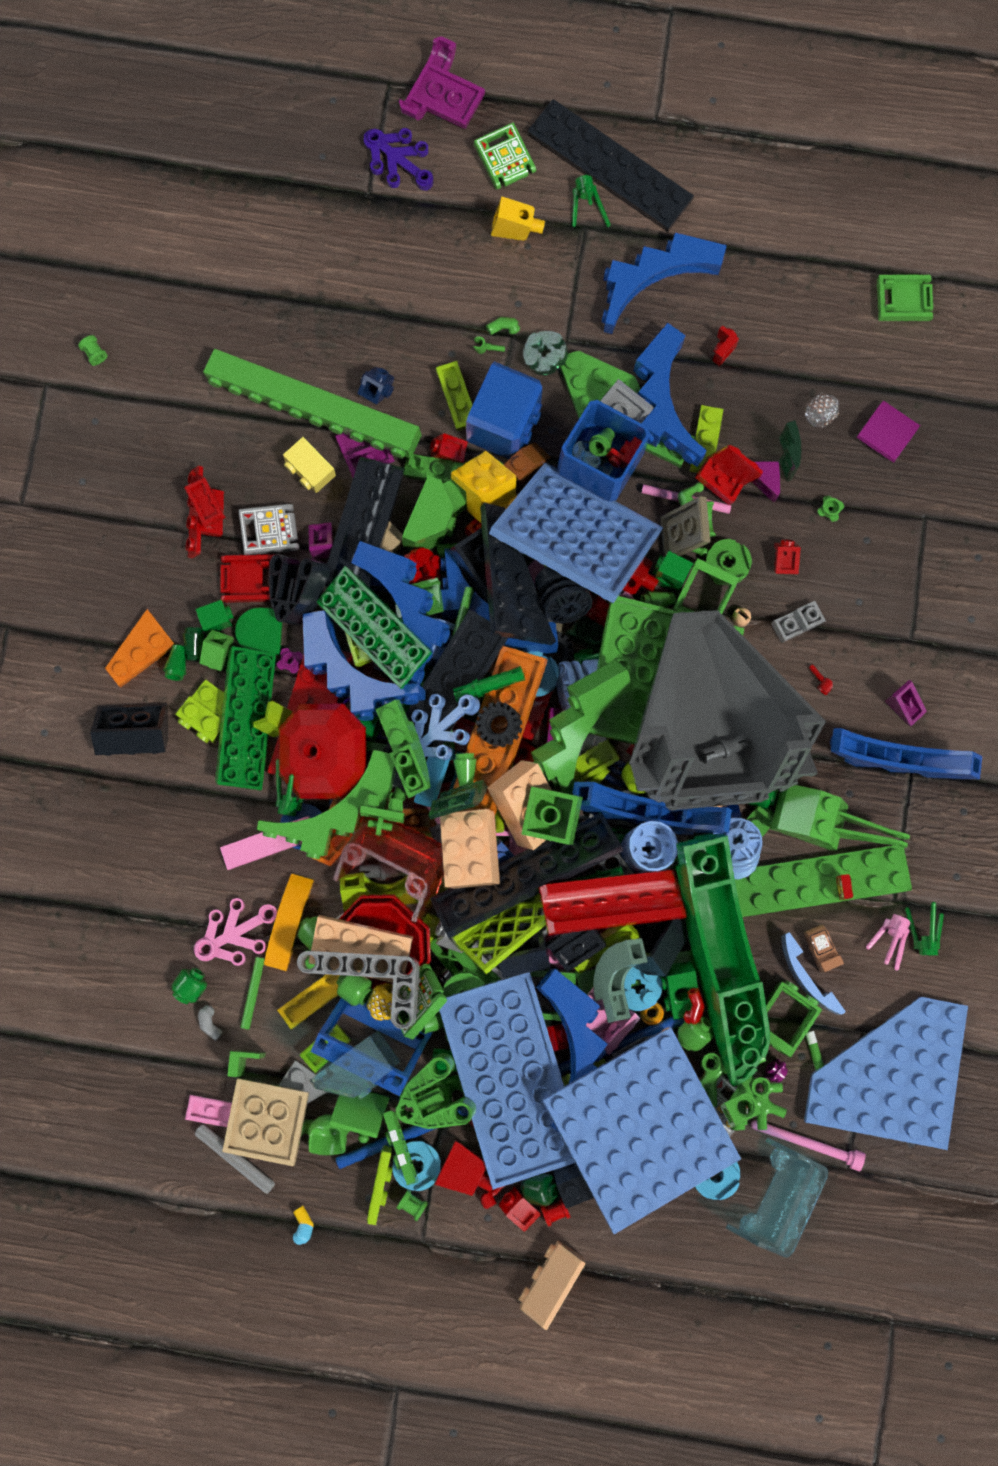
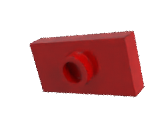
(205, 502)

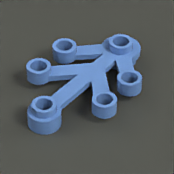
(437, 729)

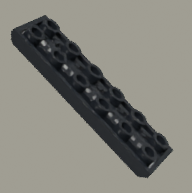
(365, 514)

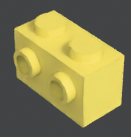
(309, 465)

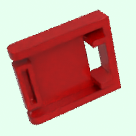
(244, 578)

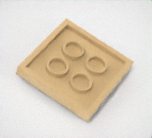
(265, 1122)

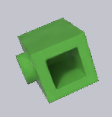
(216, 650)

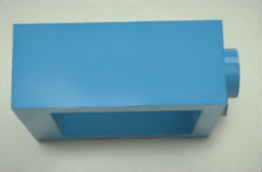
(436, 770)

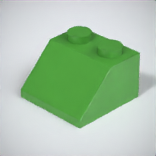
(552, 815)

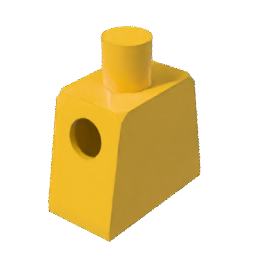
(515, 220)

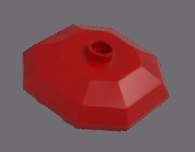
(339, 755)
(393, 915)

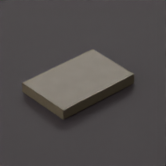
(686, 527)

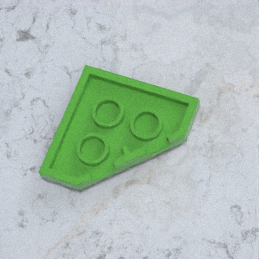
(591, 379)

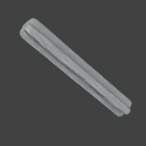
(238, 1162)

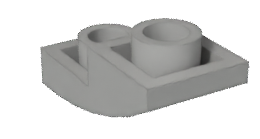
(798, 622)

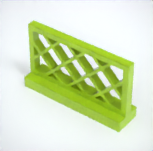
(518, 937)

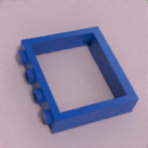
(335, 1048)

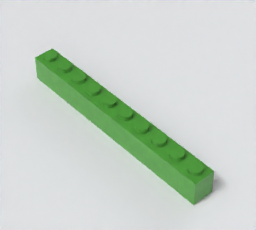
(312, 404)

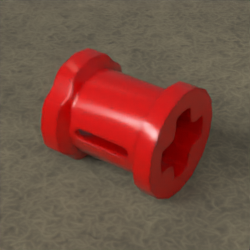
(555, 1212)

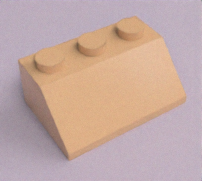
(551, 1283)

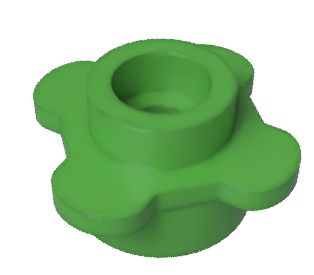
(835, 504)

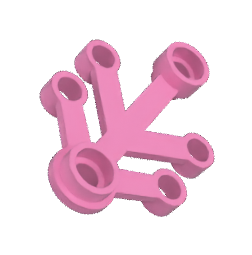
(232, 934)

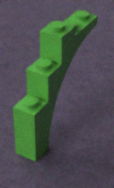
(570, 728)
(344, 816)

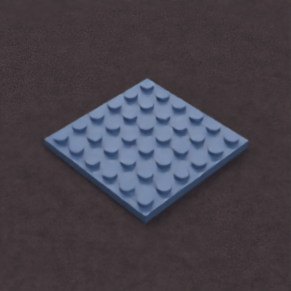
(577, 533)
(641, 1129)

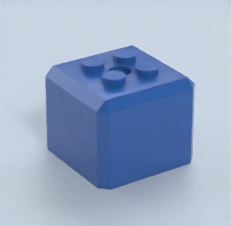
(504, 411)
(592, 421)

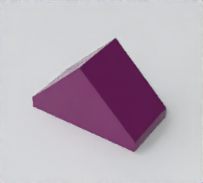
(770, 479)
(320, 540)
(907, 703)

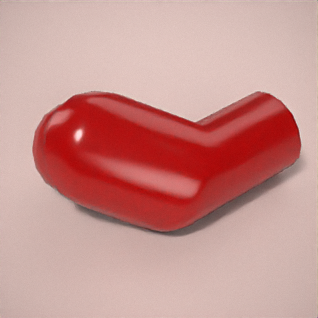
(698, 1006)

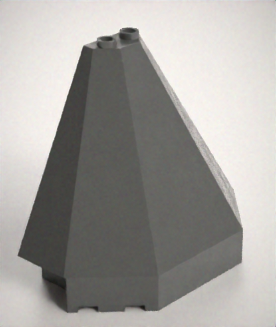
(714, 690)

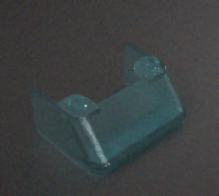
(358, 1068)
(786, 1202)

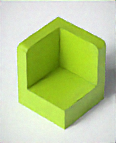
(273, 719)

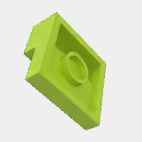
(203, 712)

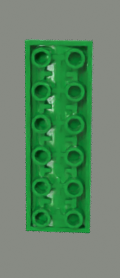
(374, 627)
(245, 701)

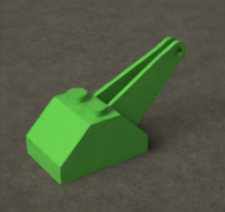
(434, 514)
(819, 819)

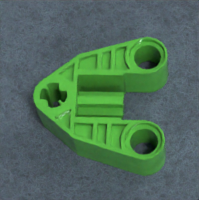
(441, 1117)

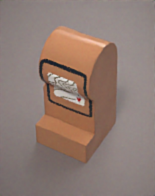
(822, 949)

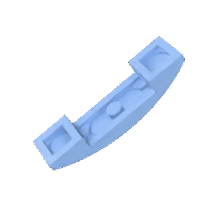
(791, 951)

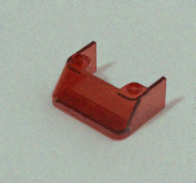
(403, 850)

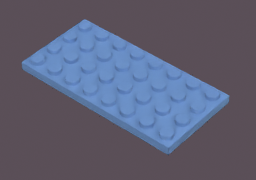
(507, 1071)

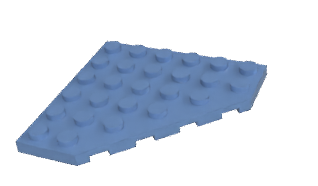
(896, 1077)

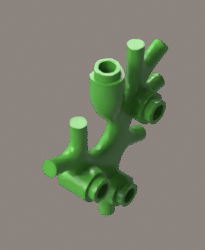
(709, 1083)

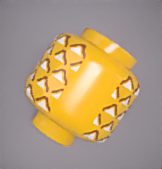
(380, 1002)

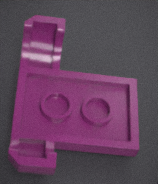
(442, 91)

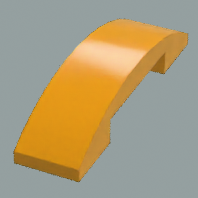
(287, 922)

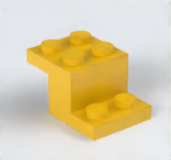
(485, 482)

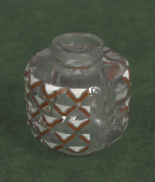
(822, 410)

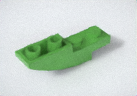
(406, 748)

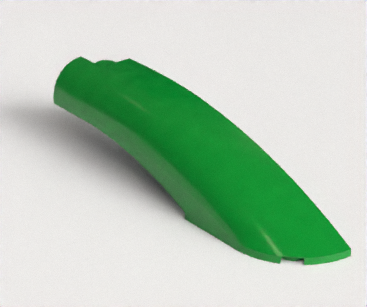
(723, 954)

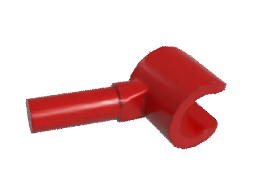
(825, 685)
(487, 1198)

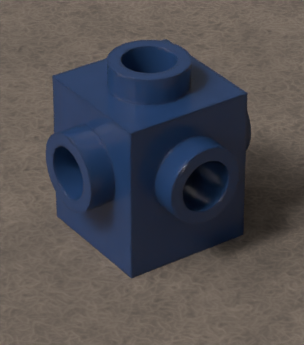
(376, 385)

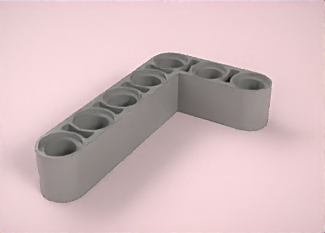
(370, 970)

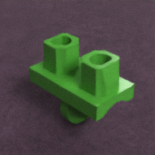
(372, 810)

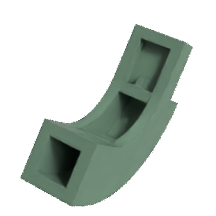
(611, 975)

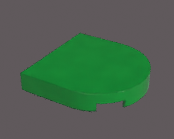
(259, 630)

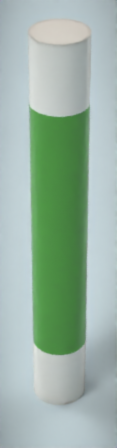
(814, 1050)

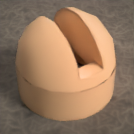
(738, 619)

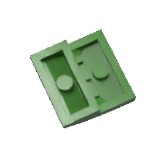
(360, 1115)

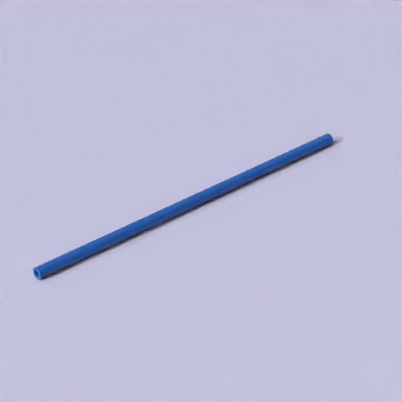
(564, 1068)

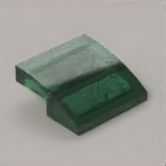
(791, 446)
(458, 799)

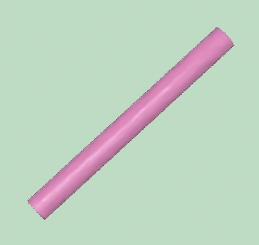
(671, 495)

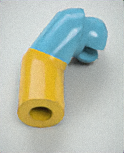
(305, 1226)

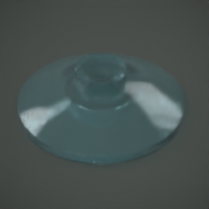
(583, 453)

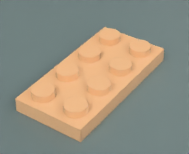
(350, 937)

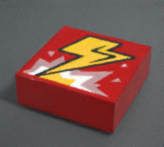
(844, 887)

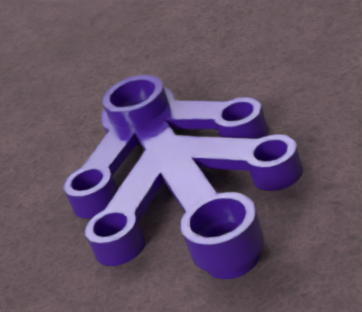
(397, 156)

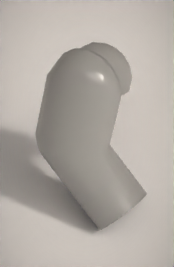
(206, 1024)

